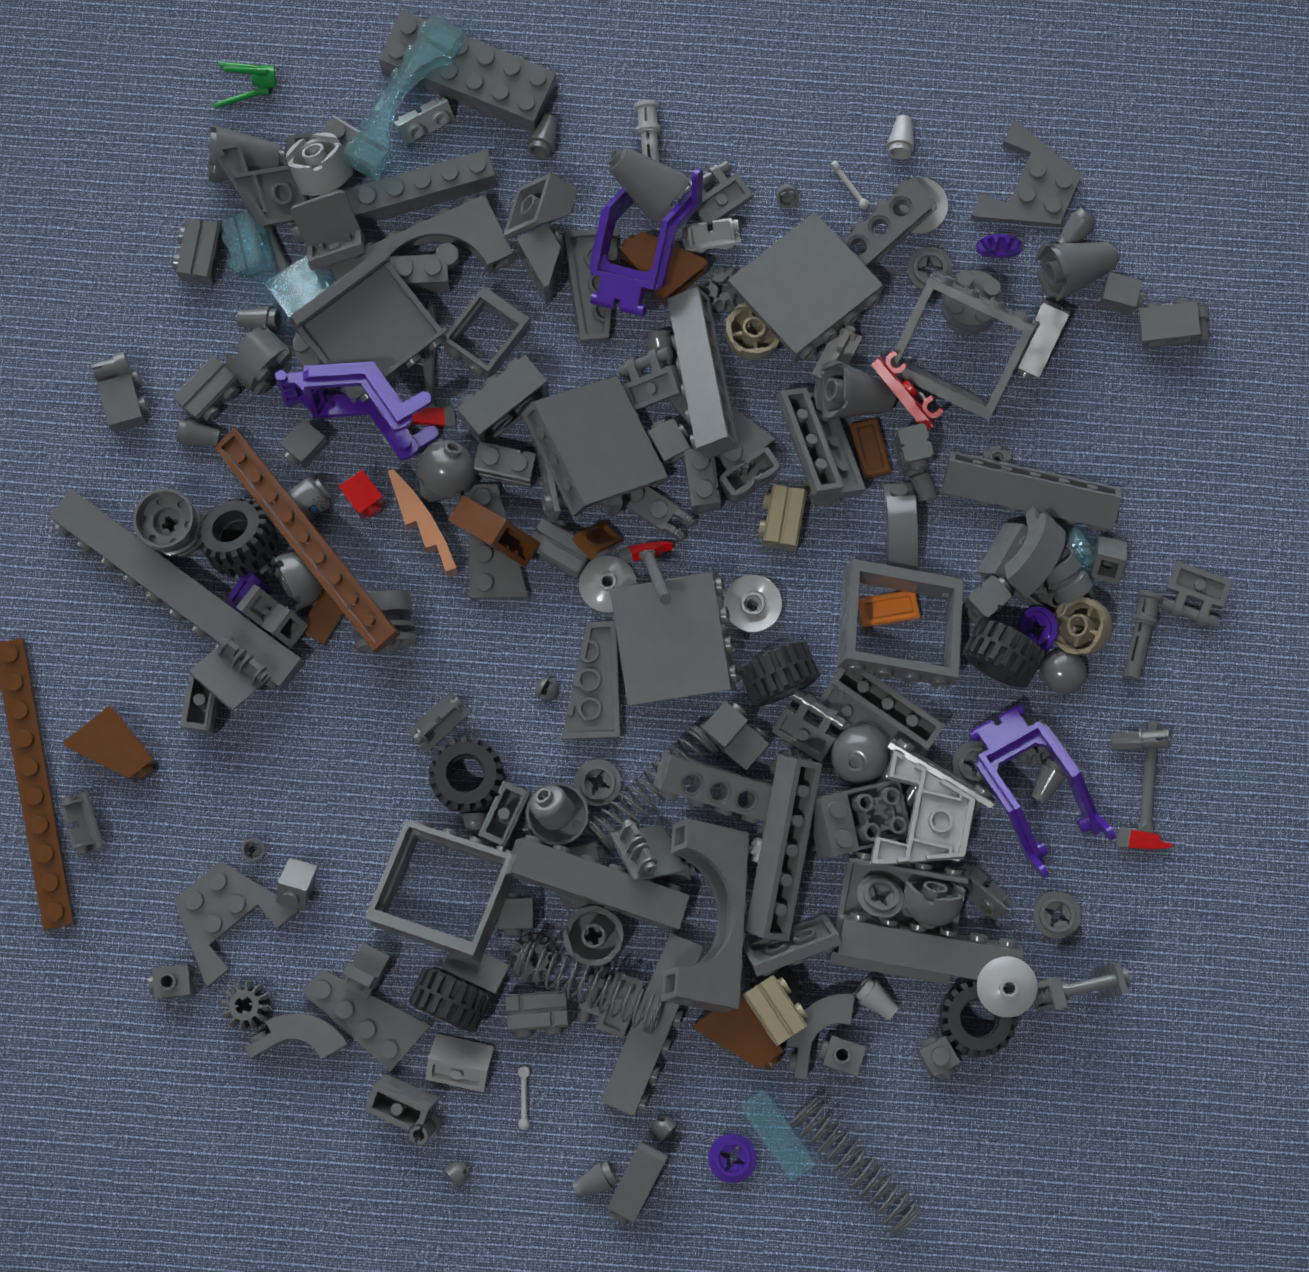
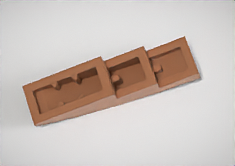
(417, 516)

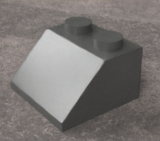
(540, 203)
(542, 257)

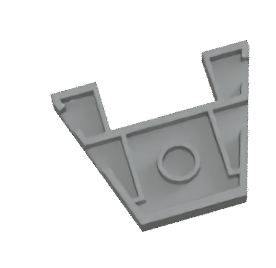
(937, 822)

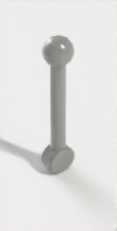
(863, 203)
(524, 1073)

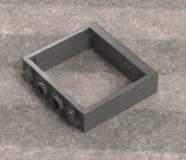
(992, 307)
(904, 580)
(394, 870)

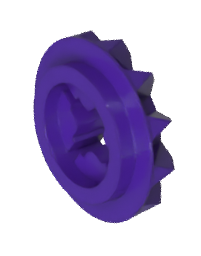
(999, 246)
(1029, 622)
(736, 1172)

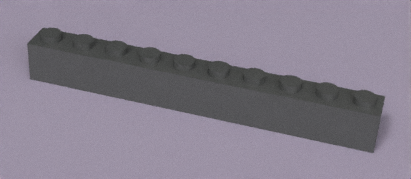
(171, 585)

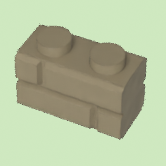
(783, 517)
(775, 1009)

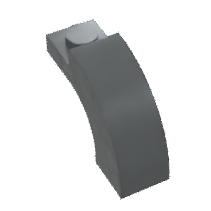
(901, 525)
(1038, 554)
(822, 1013)
(315, 1031)

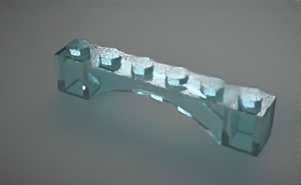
(434, 49)

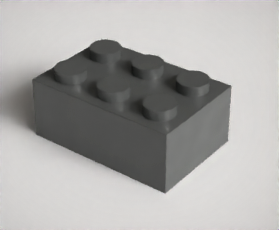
(502, 400)

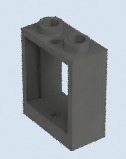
(501, 309)

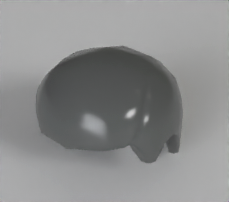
(1063, 671)

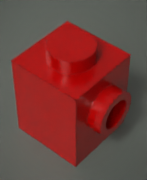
(362, 495)

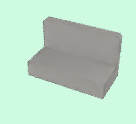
(459, 1062)

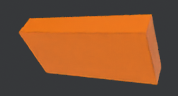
(888, 609)

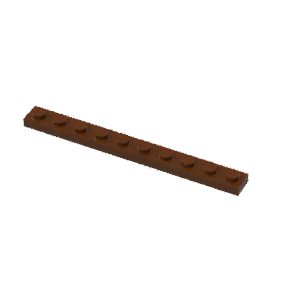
(307, 541)
(34, 786)

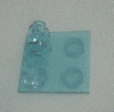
(298, 285)

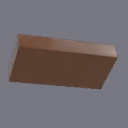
(870, 449)
(597, 540)
(323, 618)

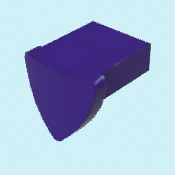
(241, 589)

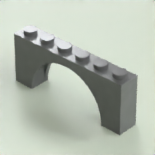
(465, 226)
(722, 860)

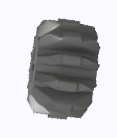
(246, 1016)

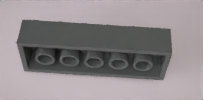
(479, 77)

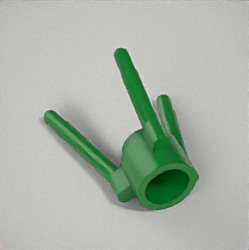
(262, 76)

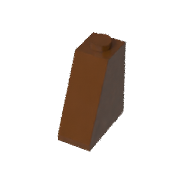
(683, 271)
(494, 531)
(113, 745)
(741, 1035)

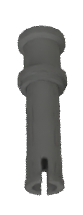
(1144, 621)

